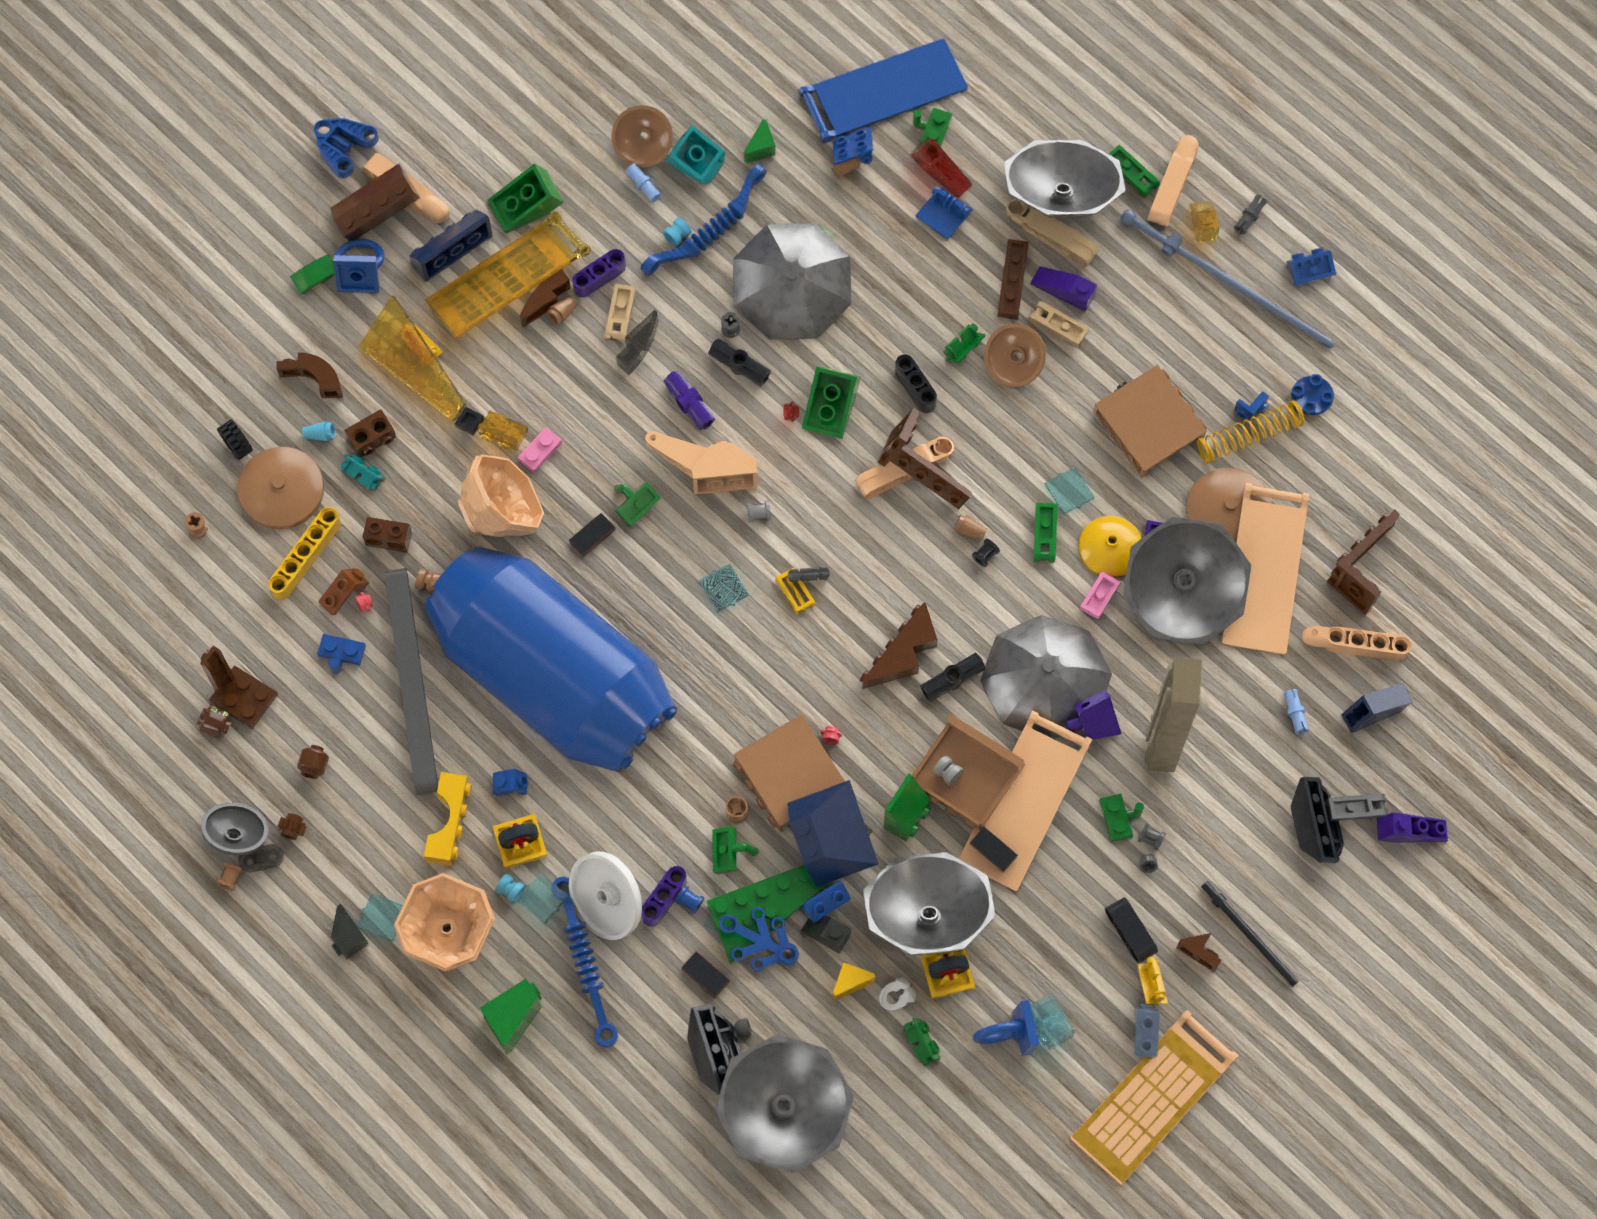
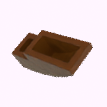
(544, 297)

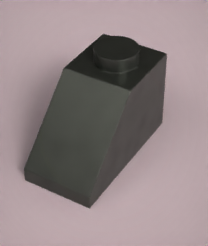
(828, 932)
(346, 934)

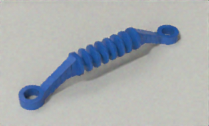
(691, 248)
(587, 970)

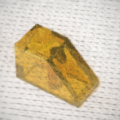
(1204, 221)

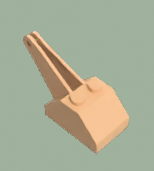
(713, 469)

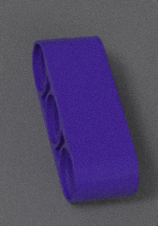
(593, 281)
(663, 906)

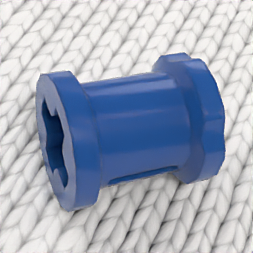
(689, 899)

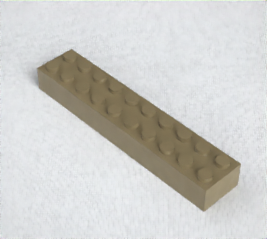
(1173, 714)

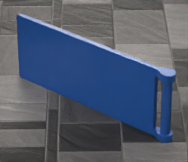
(885, 89)

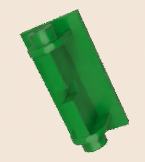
(956, 350)
(919, 1032)

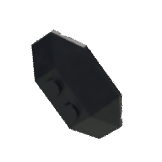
(1310, 815)
(711, 1045)

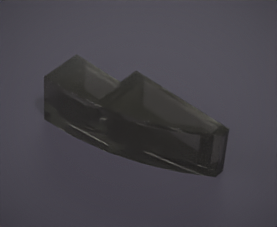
(638, 343)

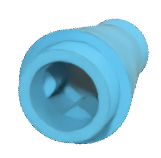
(321, 431)

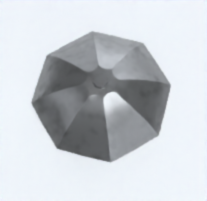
(1064, 178)
(792, 281)
(1187, 580)
(1043, 670)
(929, 903)
(784, 1103)

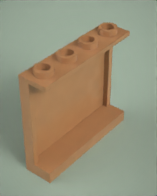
(1149, 420)
(786, 768)
(986, 774)

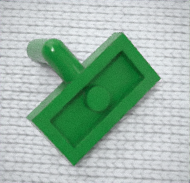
(936, 125)
(636, 503)
(1117, 817)
(726, 848)

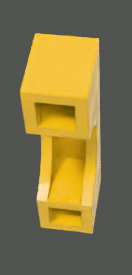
(442, 845)

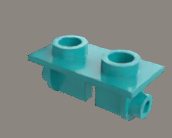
(369, 476)

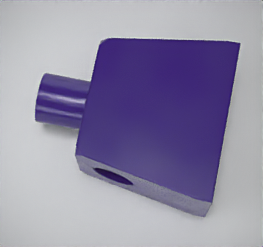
(1095, 717)

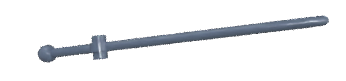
(1172, 245)

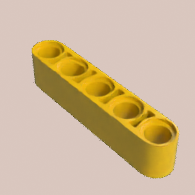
(304, 563)

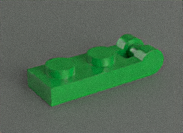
(1134, 172)
(1045, 531)

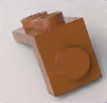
(341, 589)

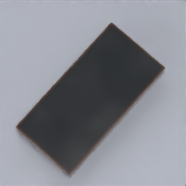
(592, 534)
(993, 849)
(705, 974)

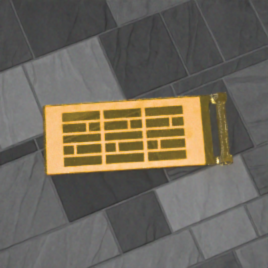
(505, 276)

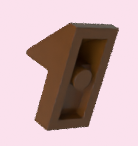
(1194, 948)

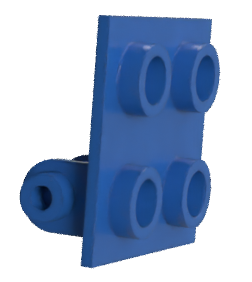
(854, 145)
(943, 212)

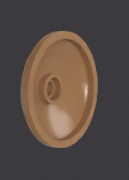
(628, 141)
(1002, 351)

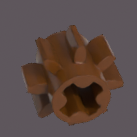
(291, 826)

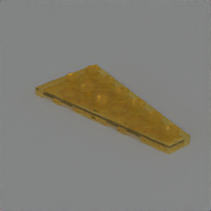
(405, 354)

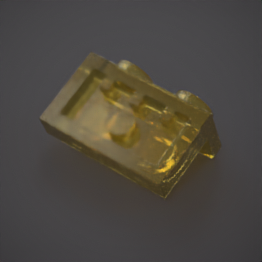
(502, 430)

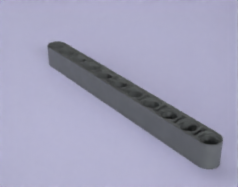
(411, 681)

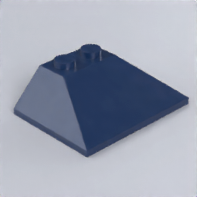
(831, 834)

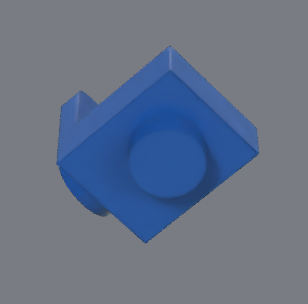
(1258, 406)
(510, 782)

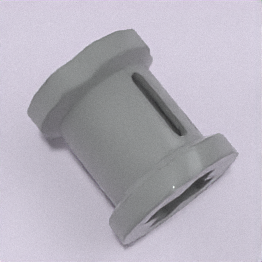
(758, 511)

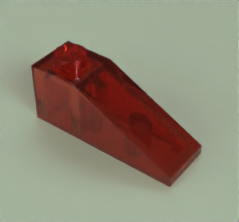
(940, 167)

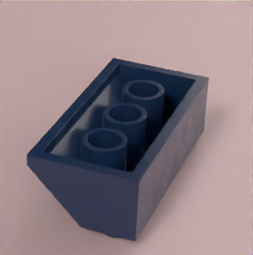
(451, 244)

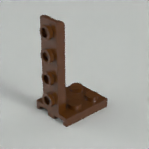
(918, 467)
(1348, 579)
(235, 689)

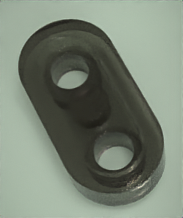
(261, 858)

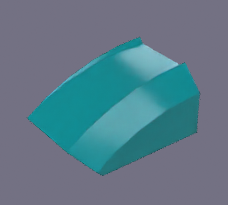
(696, 156)

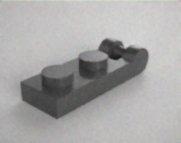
(1356, 807)

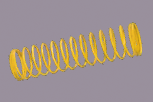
(1290, 410)

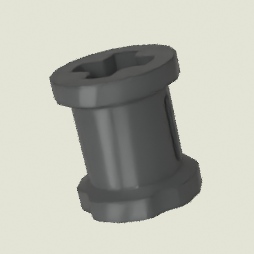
(735, 328)
(1151, 837)

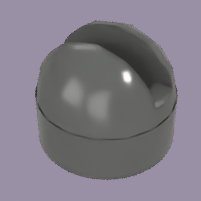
(1148, 868)
(742, 1028)

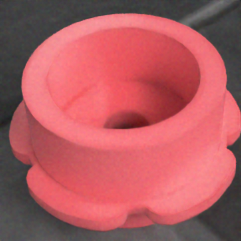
(364, 602)
(830, 735)

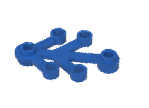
(762, 941)

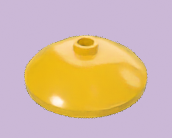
(1099, 553)

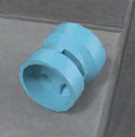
(678, 231)
(510, 888)

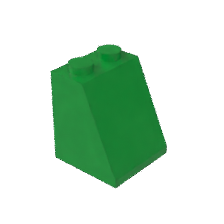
(512, 1013)

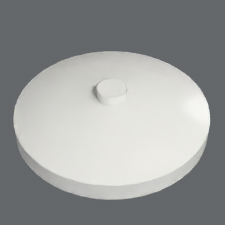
(605, 895)

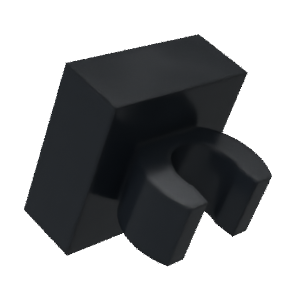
(469, 421)

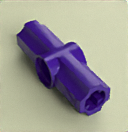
(689, 400)

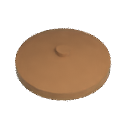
(280, 488)
(1219, 497)

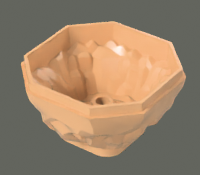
(499, 499)
(438, 905)

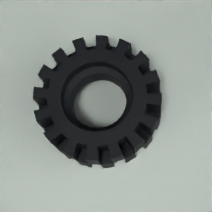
(234, 439)

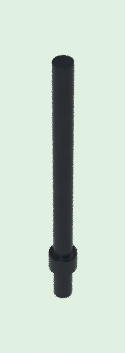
(1220, 902)

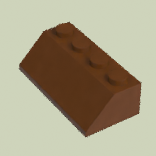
(374, 203)

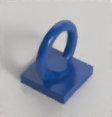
(358, 272)
(1020, 1028)

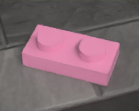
(539, 450)
(1100, 595)

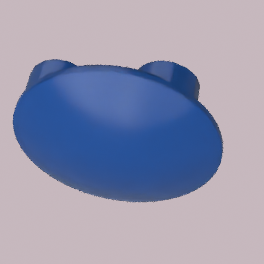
(1313, 394)

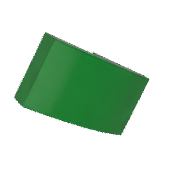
(313, 274)

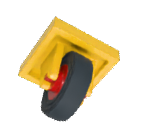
(520, 841)
(947, 973)

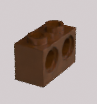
(367, 429)
(387, 534)

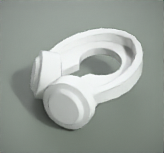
(908, 996)

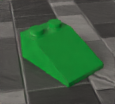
(525, 199)
(830, 401)
(906, 809)

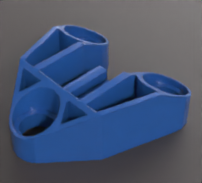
(348, 129)

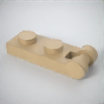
(620, 312)
(1058, 324)

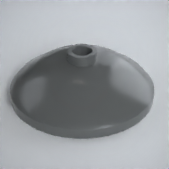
(234, 829)

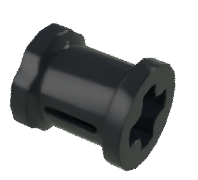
(986, 552)

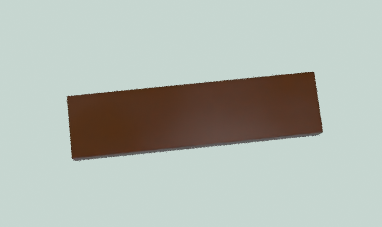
(1012, 279)

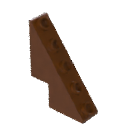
(900, 657)

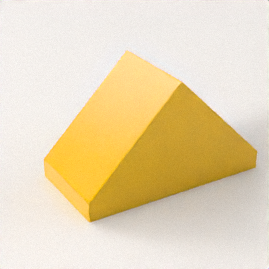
(851, 980)

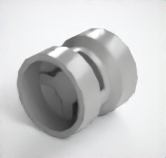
(948, 770)

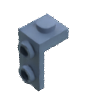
(1146, 1030)

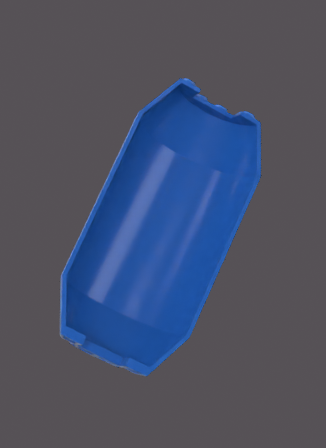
(548, 657)

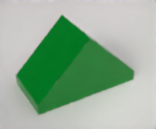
(761, 144)

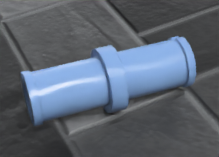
(643, 182)
(1296, 711)

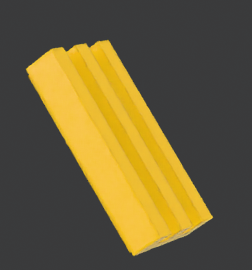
(804, 606)

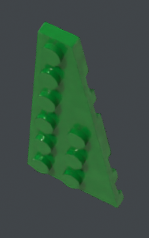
(776, 895)

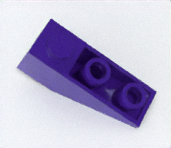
(1411, 829)

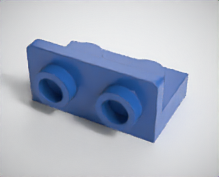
(1312, 266)
(826, 902)

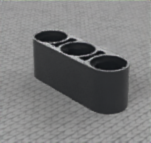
(912, 374)
(1131, 930)

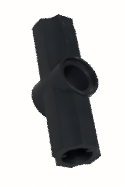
(729, 355)
(942, 684)

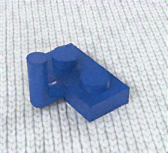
(340, 650)

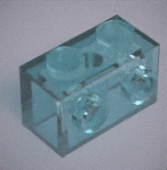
(1051, 1022)

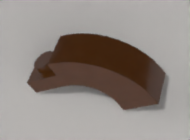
(314, 368)

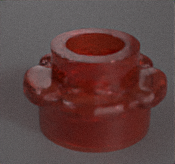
(791, 411)

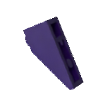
(1065, 286)

